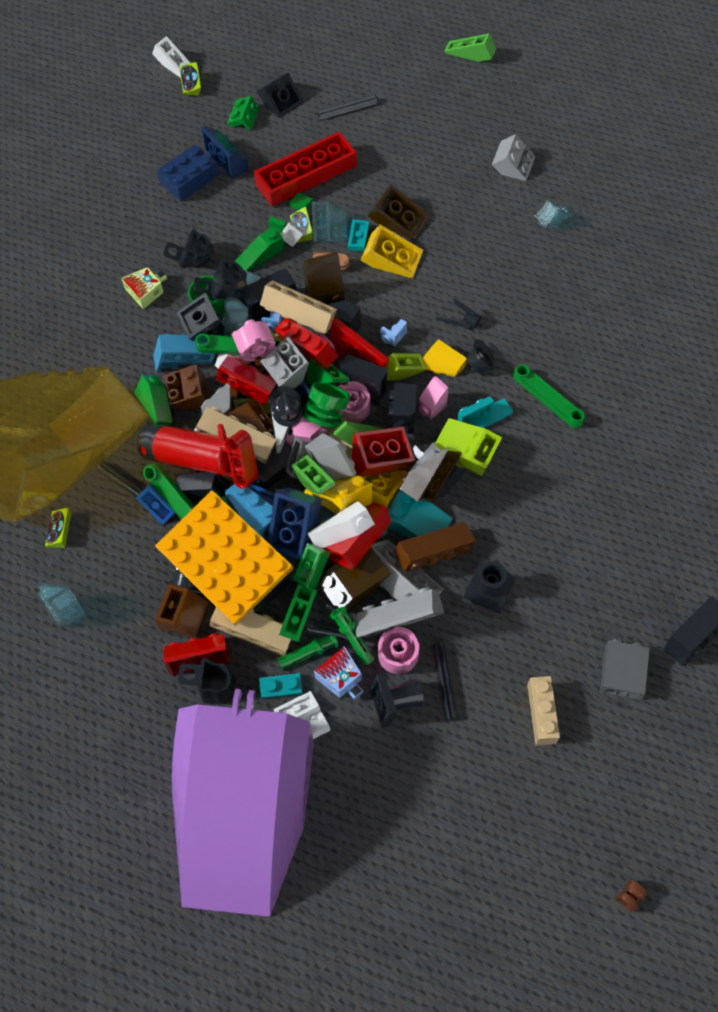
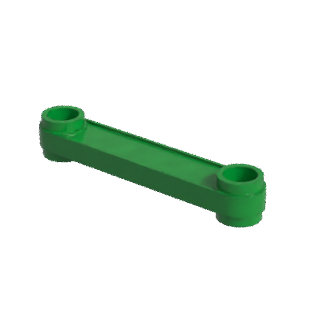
(219, 344)
(549, 396)
(168, 489)

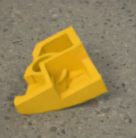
(444, 360)

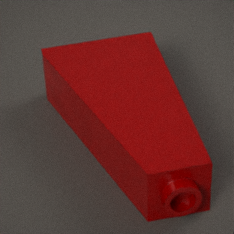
(351, 551)

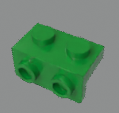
(243, 113)

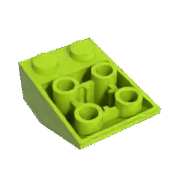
(473, 441)

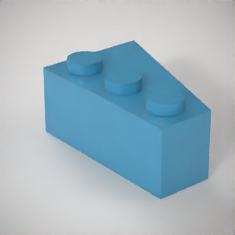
(177, 351)
(251, 509)

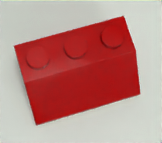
(246, 379)
(381, 451)
(195, 651)

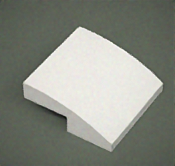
(306, 709)

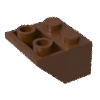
(186, 388)
(254, 414)
(181, 611)

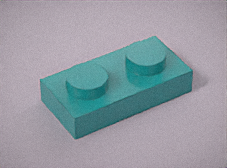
(358, 235)
(280, 686)

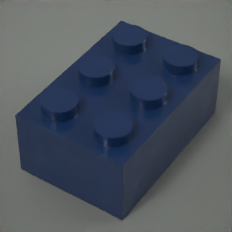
(187, 172)
(291, 520)

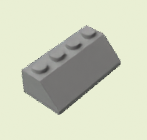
(399, 581)
(398, 613)

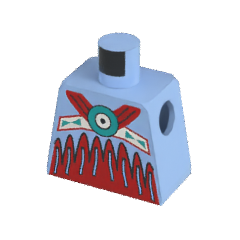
(340, 675)

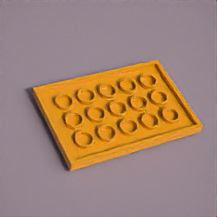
(224, 557)

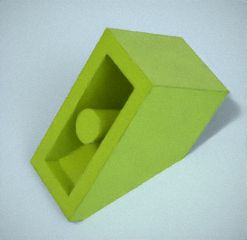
(404, 366)

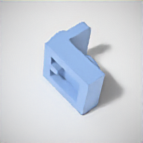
(273, 321)
(395, 335)

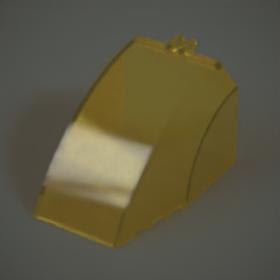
(58, 432)

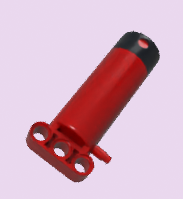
(201, 451)

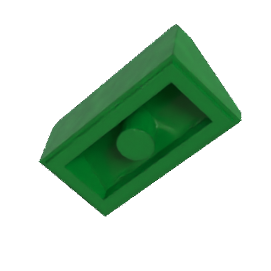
(311, 566)

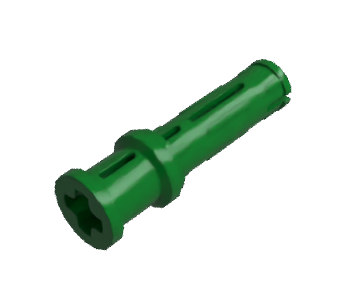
(347, 627)
(317, 646)

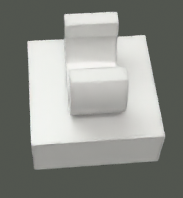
(291, 234)

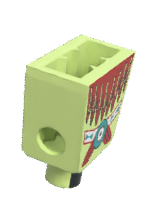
(144, 286)

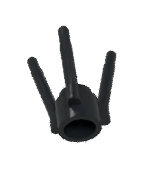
(471, 318)
(335, 631)

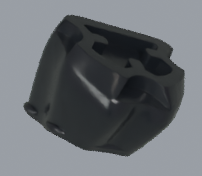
(195, 251)
(226, 282)
(213, 681)

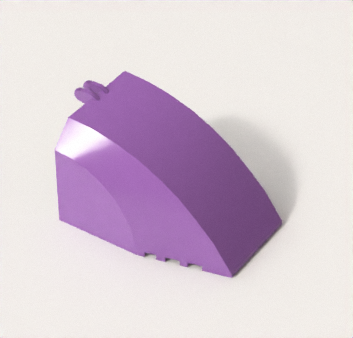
(238, 803)

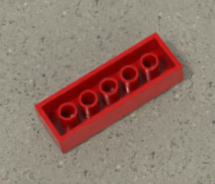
(305, 168)

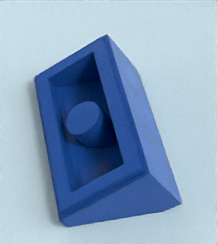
(155, 504)

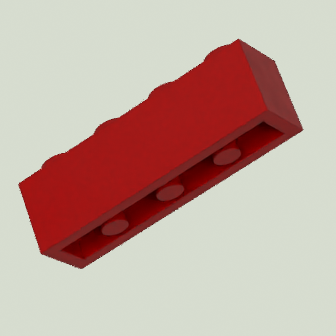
(307, 343)

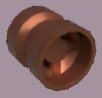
(632, 896)

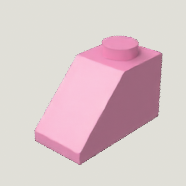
(433, 398)

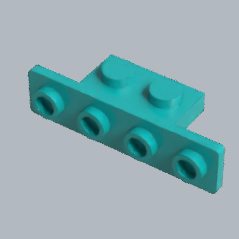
(485, 412)

